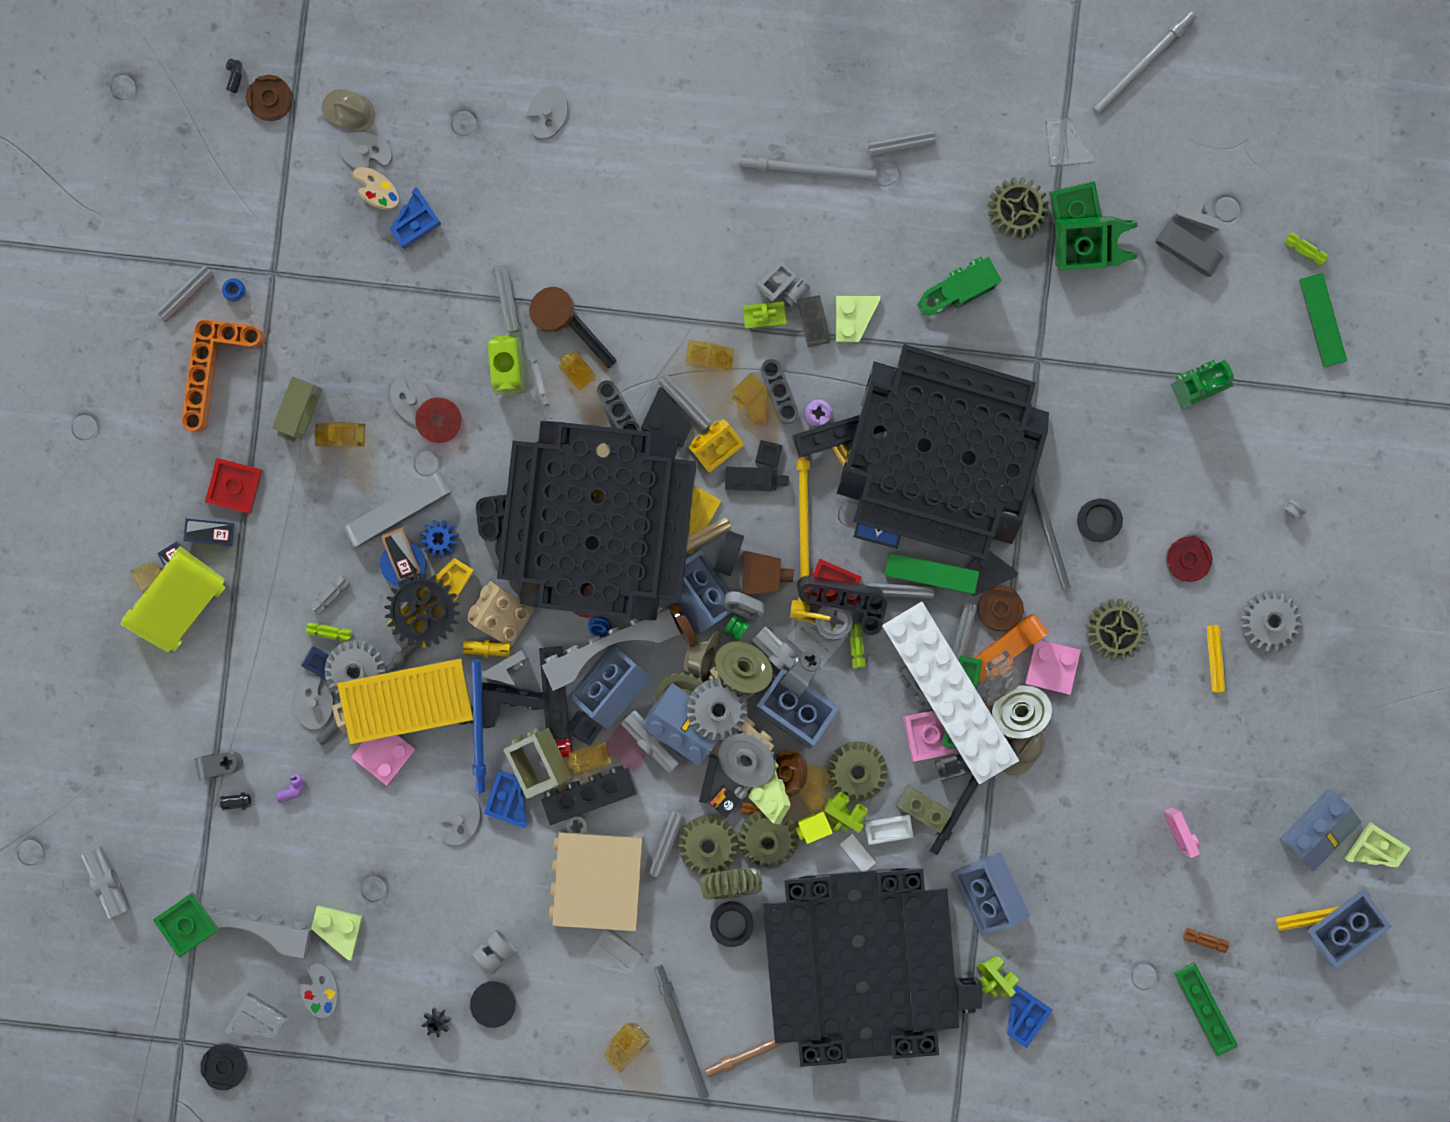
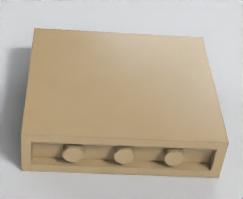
(596, 881)

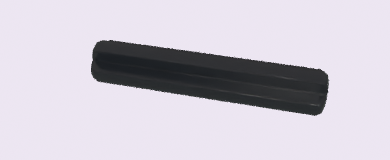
(592, 341)

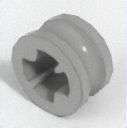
(1294, 510)
(571, 821)

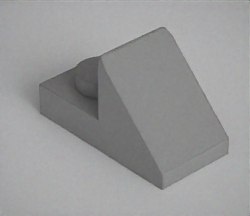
(1192, 215)
(776, 281)
(501, 672)

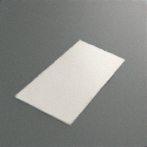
(857, 853)

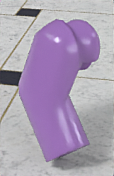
(294, 790)

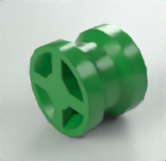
(736, 628)

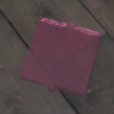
(625, 747)

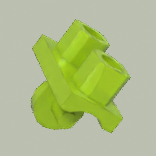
(764, 315)
(842, 816)
(992, 979)

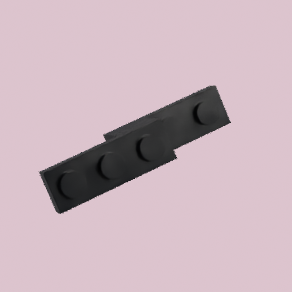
(511, 696)

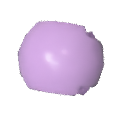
(825, 408)

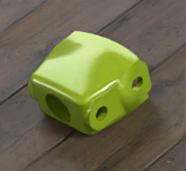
(506, 365)

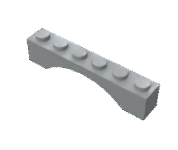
(565, 669)
(286, 938)

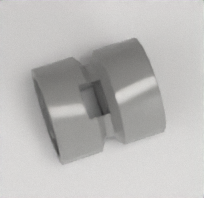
(494, 952)

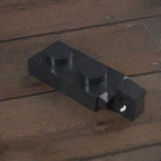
(753, 479)

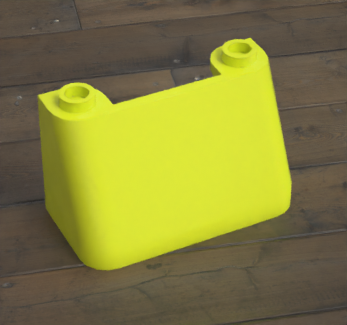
(173, 601)

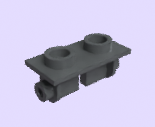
(952, 767)

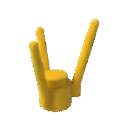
(801, 611)

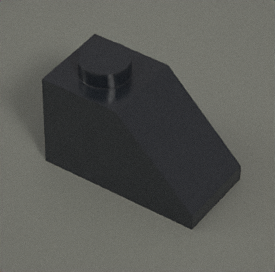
(969, 994)

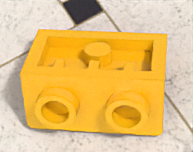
(715, 445)

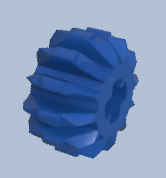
(431, 539)

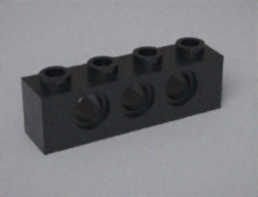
(557, 812)

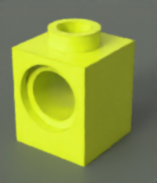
(813, 827)

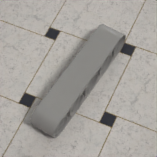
(397, 510)

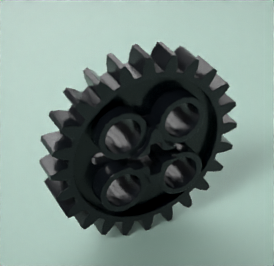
(434, 626)

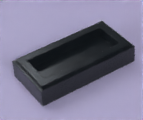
(708, 780)

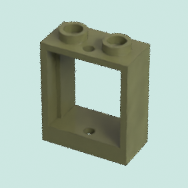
(296, 409)
(550, 756)
(923, 808)

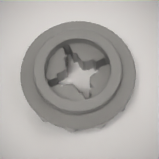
(839, 630)

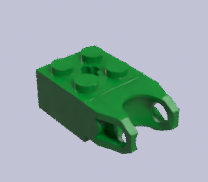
(1099, 244)
(961, 287)
(1199, 385)

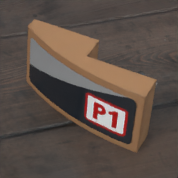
(400, 553)

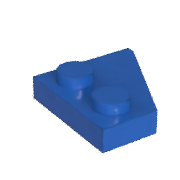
(414, 221)
(507, 800)
(1026, 1016)

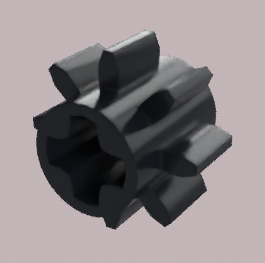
(432, 1028)

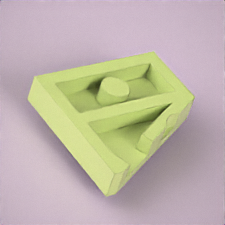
(853, 316)
(771, 798)
(1377, 847)
(337, 929)

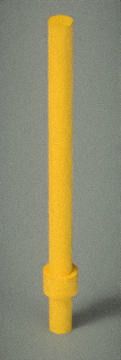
(803, 466)

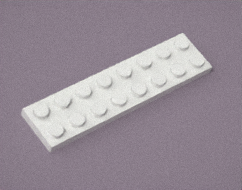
(950, 692)

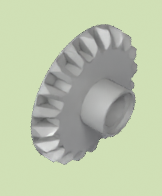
(1256, 626)
(352, 654)
(700, 710)
(746, 759)

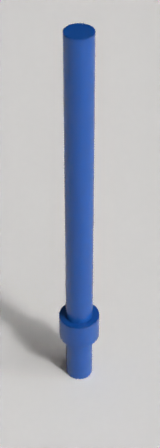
(479, 767)

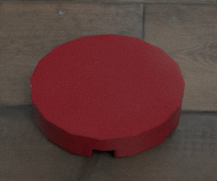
(1189, 559)

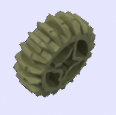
(1026, 213)
(1116, 640)
(731, 883)

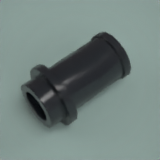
(235, 801)

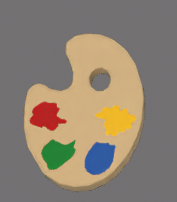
(378, 193)

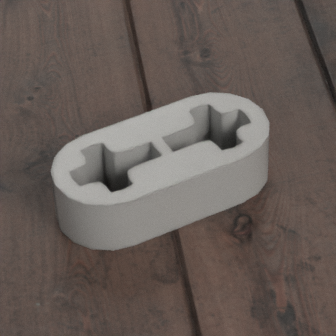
(744, 605)

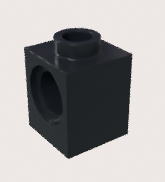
(583, 728)

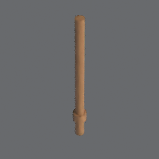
(728, 1063)

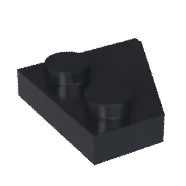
(666, 418)
(992, 572)

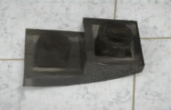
(813, 321)

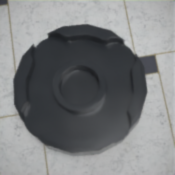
(493, 1004)
(223, 1066)

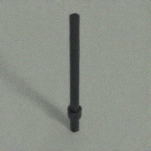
(956, 813)

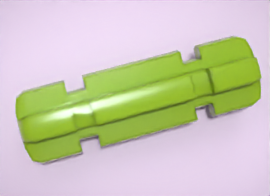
(1306, 249)
(328, 632)
(857, 646)

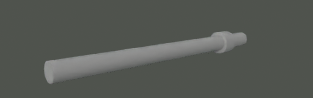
(1175, 32)
(763, 164)

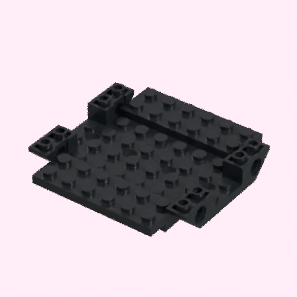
(934, 492)
(638, 524)
(902, 960)

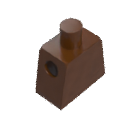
(763, 573)

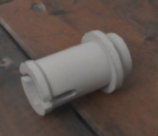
(795, 292)

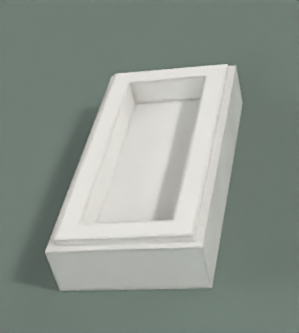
(889, 829)

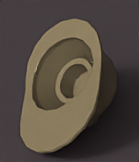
(348, 110)
(701, 655)
(1027, 753)

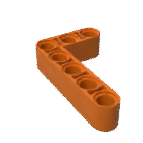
(209, 364)

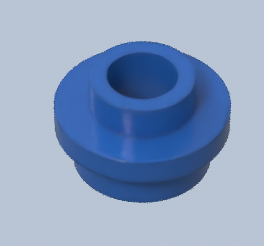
(227, 286)
(599, 626)

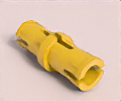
(486, 648)

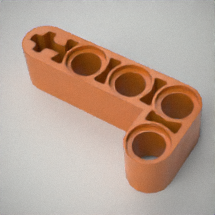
(1014, 641)

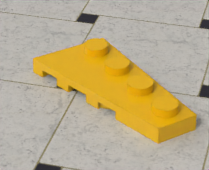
(454, 574)

